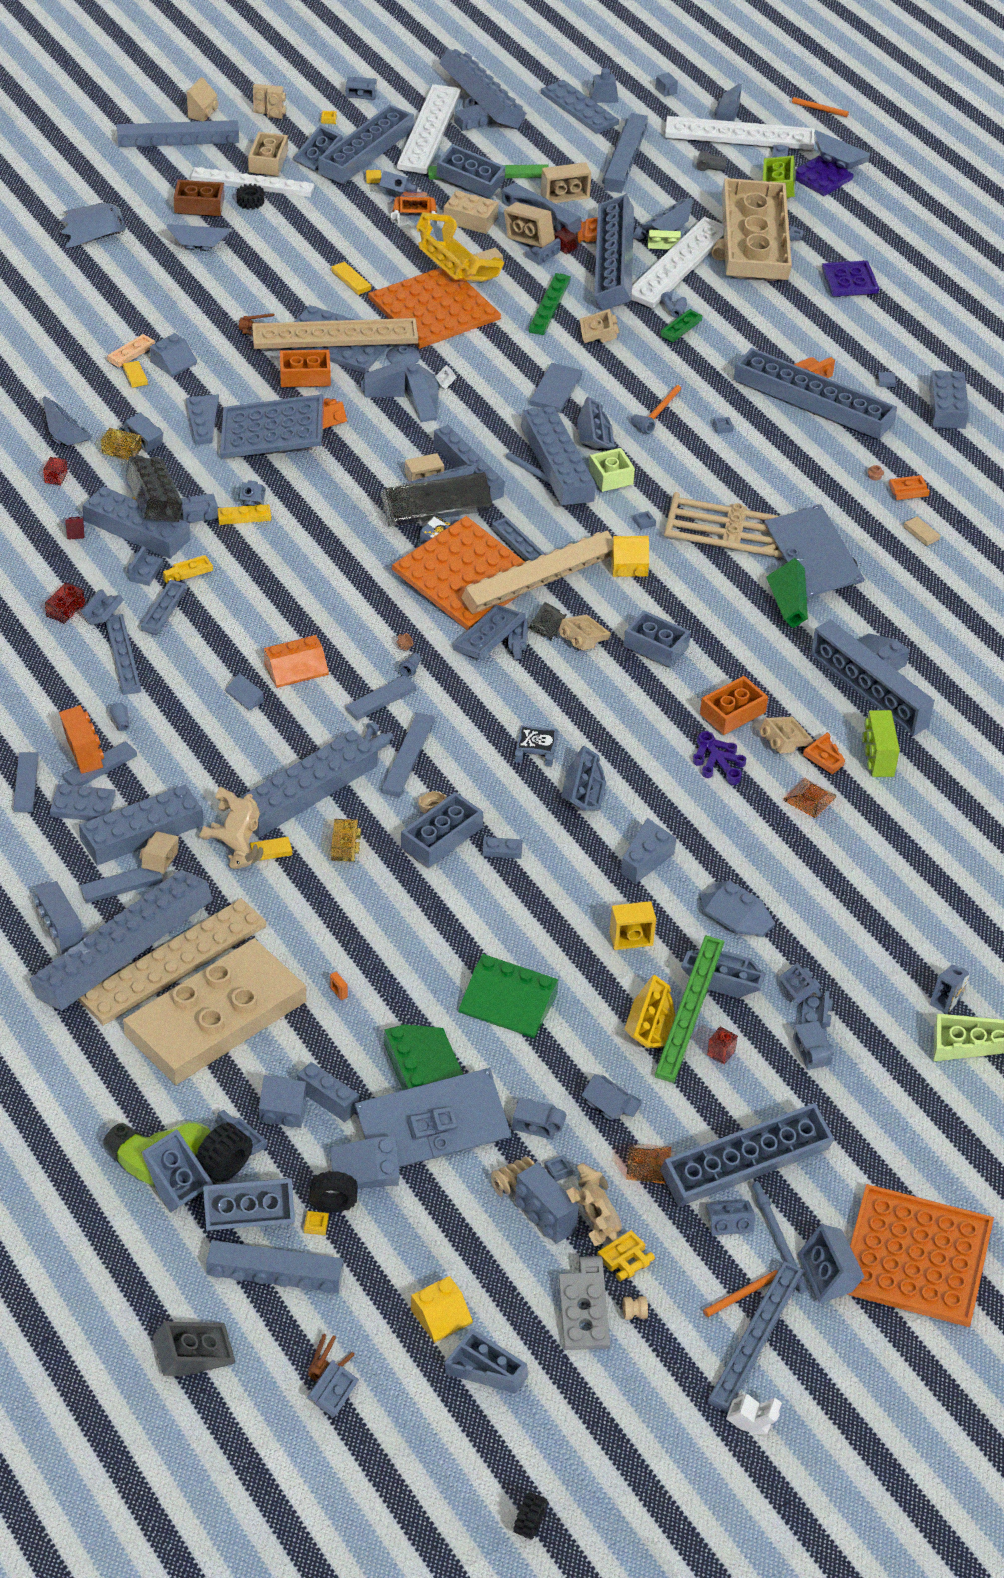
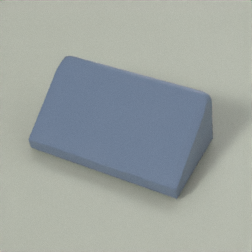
(245, 692)

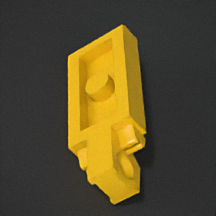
(188, 569)

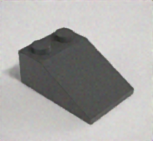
(192, 1347)

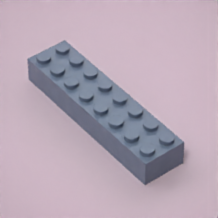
(483, 88)
(365, 144)
(558, 456)
(872, 677)
(312, 780)
(746, 1154)

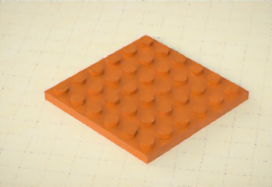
(438, 304)
(453, 561)
(920, 1254)

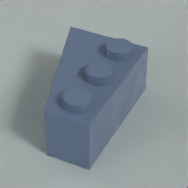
(647, 851)

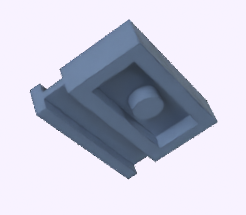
(333, 1388)

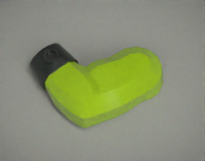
(127, 1144)

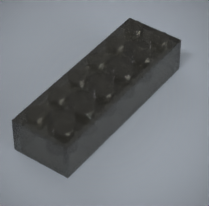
(153, 488)
(438, 497)

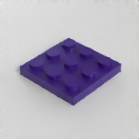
(822, 176)
(850, 278)

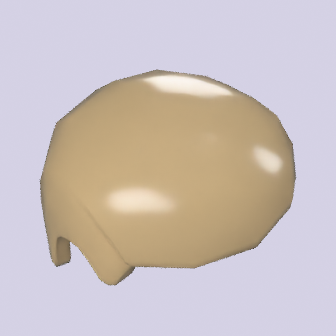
(430, 800)

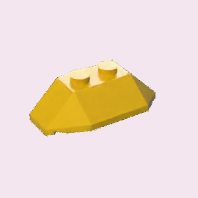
(652, 1014)

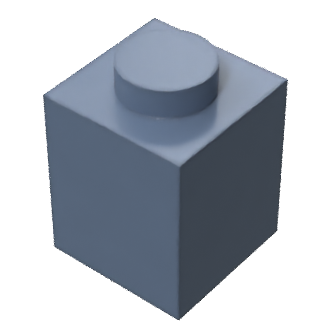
(666, 84)

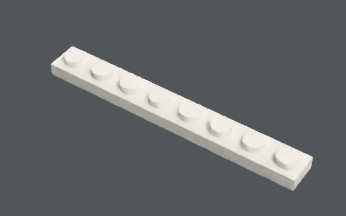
(268, 184)

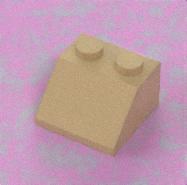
(201, 100)

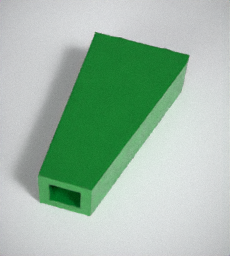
(789, 590)

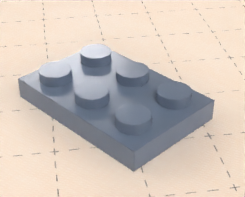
(81, 802)

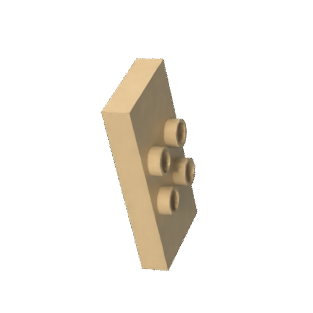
(214, 1011)

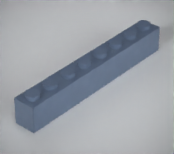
(178, 133)
(625, 153)

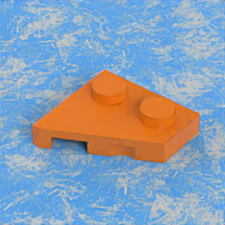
(825, 754)

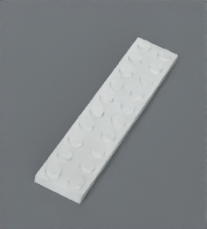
(429, 129)
(739, 133)
(677, 262)

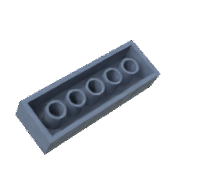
(124, 519)
(133, 825)

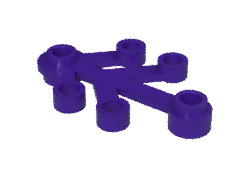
(707, 741)

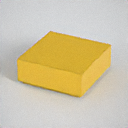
(329, 117)
(373, 176)
(316, 1223)

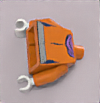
(413, 203)

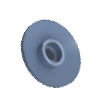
(407, 353)

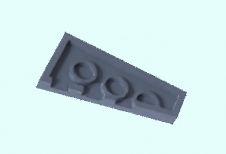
(202, 416)

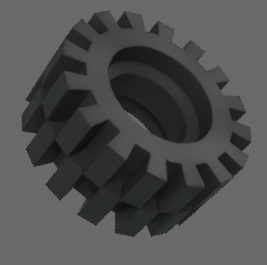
(250, 196)
(530, 1515)

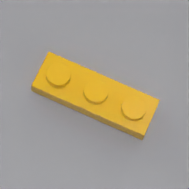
(244, 514)

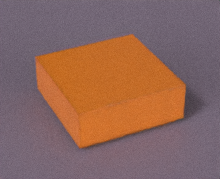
(338, 986)

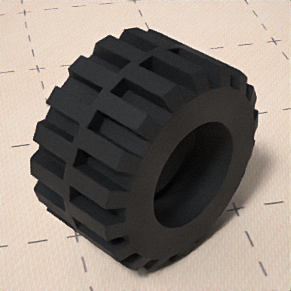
(224, 1152)

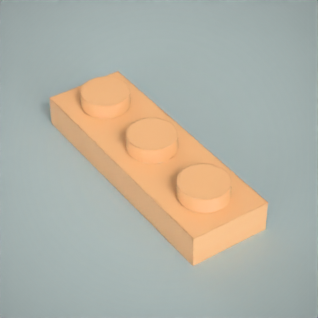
(130, 350)

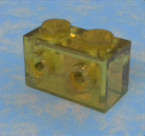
(120, 443)
(344, 840)

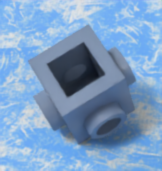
(251, 493)

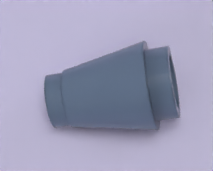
(644, 423)
(409, 665)
(119, 714)

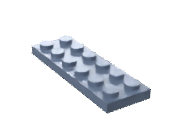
(580, 106)

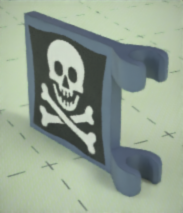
(536, 741)

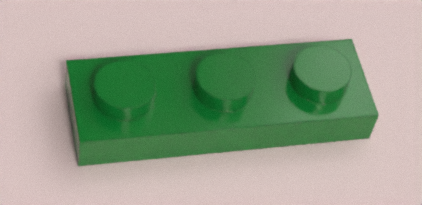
(681, 325)

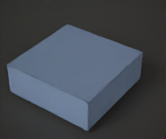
(886, 379)
(723, 425)
(644, 520)
(558, 1168)

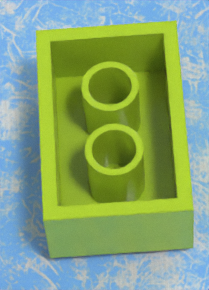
(782, 171)
(881, 743)

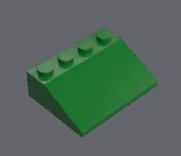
(509, 996)
(420, 1055)

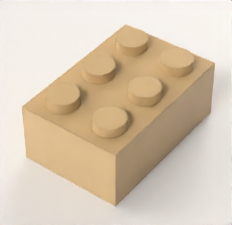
(268, 153)
(566, 182)
(472, 211)
(529, 224)

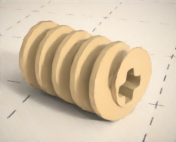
(507, 1176)

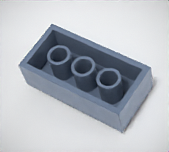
(471, 171)
(948, 399)
(442, 829)
(249, 1204)

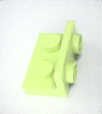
(663, 239)

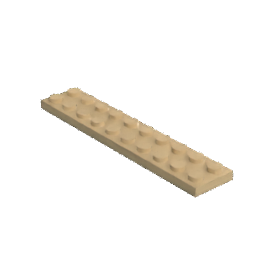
(334, 333)
(172, 961)

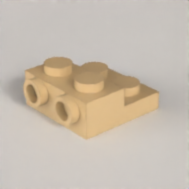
(269, 100)
(599, 325)
(583, 631)
(784, 734)

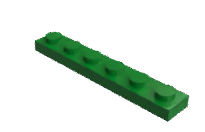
(549, 304)

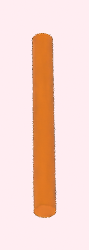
(820, 107)
(665, 402)
(736, 1296)

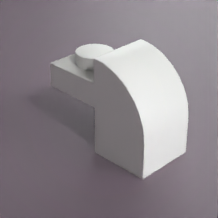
(752, 1416)

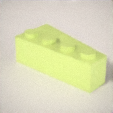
(967, 1037)

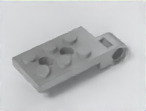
(590, 1288)

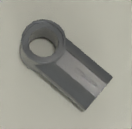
(712, 162)

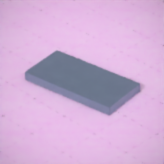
(556, 387)
(489, 632)

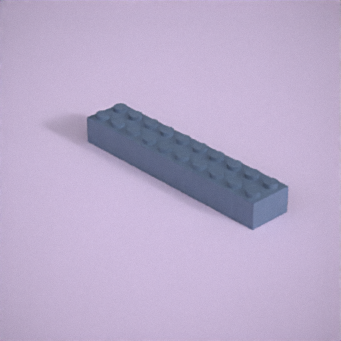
(614, 252)
(815, 393)
(120, 939)

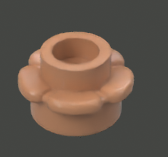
(875, 472)
(404, 641)

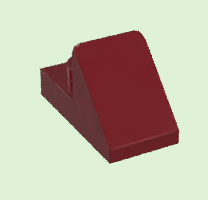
(75, 527)

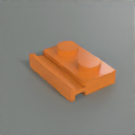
(588, 230)
(909, 487)

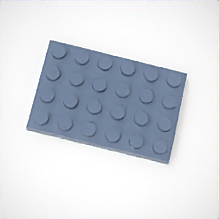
(353, 356)
(272, 426)

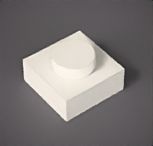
(445, 377)

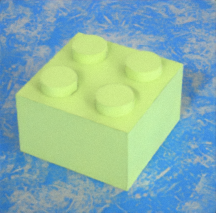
(611, 469)

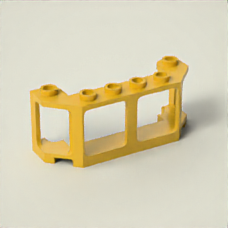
(452, 255)

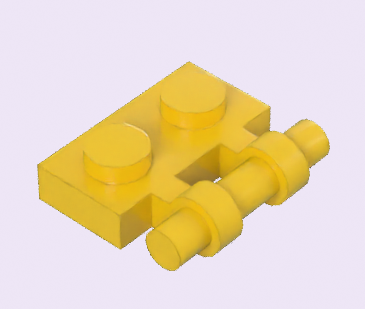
(623, 1249)

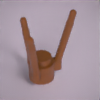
(245, 322)
(319, 1364)

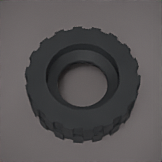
(333, 1182)

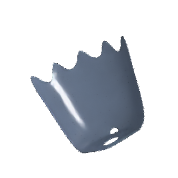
(91, 222)

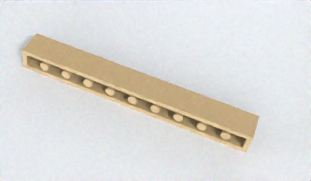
(538, 572)

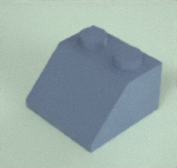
(729, 104)
(172, 355)
(282, 1101)

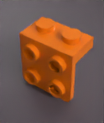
(824, 368)
(333, 413)

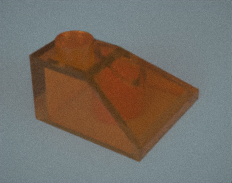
(810, 797)
(645, 1162)

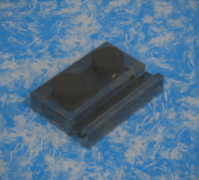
(547, 621)

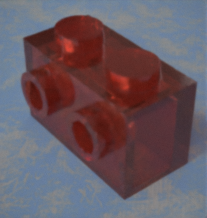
(64, 603)

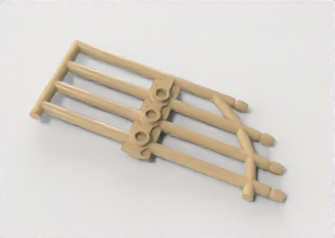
(733, 530)

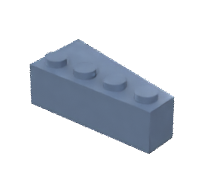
(58, 916)

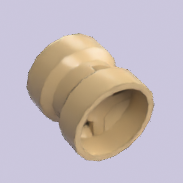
(719, 251)
(638, 1307)

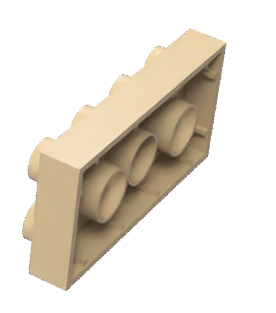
(756, 229)

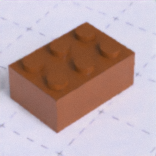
(199, 197)

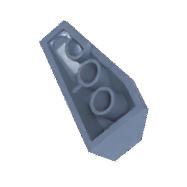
(422, 391)
(63, 426)

